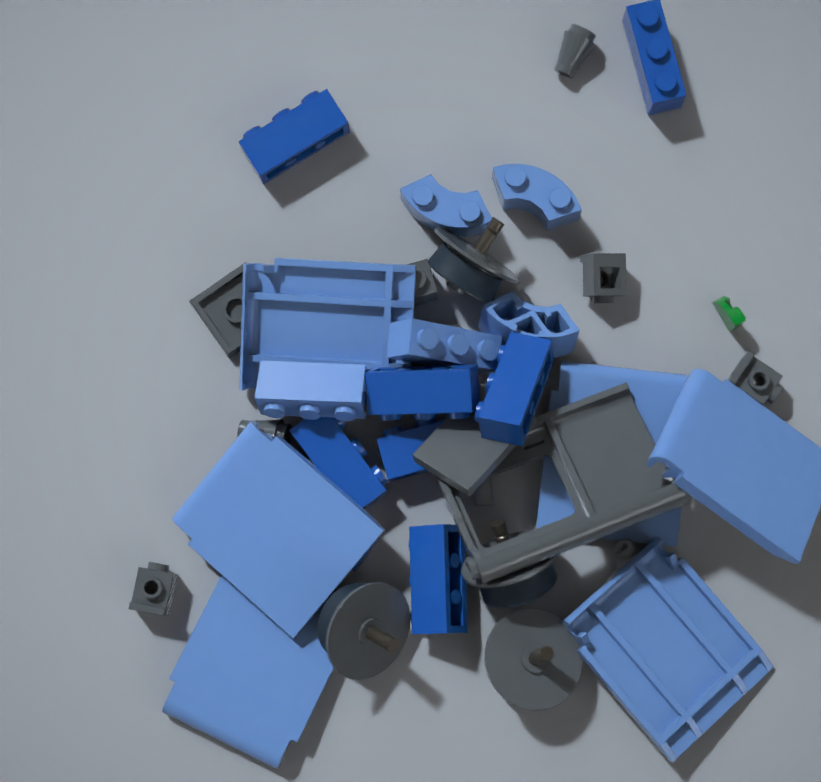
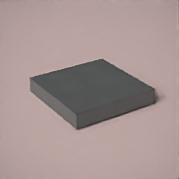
(222, 310)

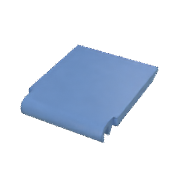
(321, 312)
(654, 398)
(742, 463)
(276, 527)
(666, 648)
(248, 677)

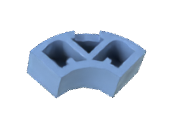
(536, 192)
(439, 207)
(517, 316)

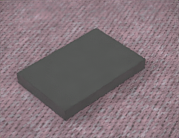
(460, 454)

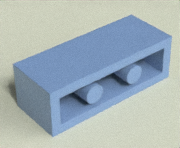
(442, 345)
(311, 390)

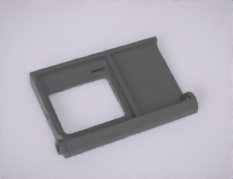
(602, 463)

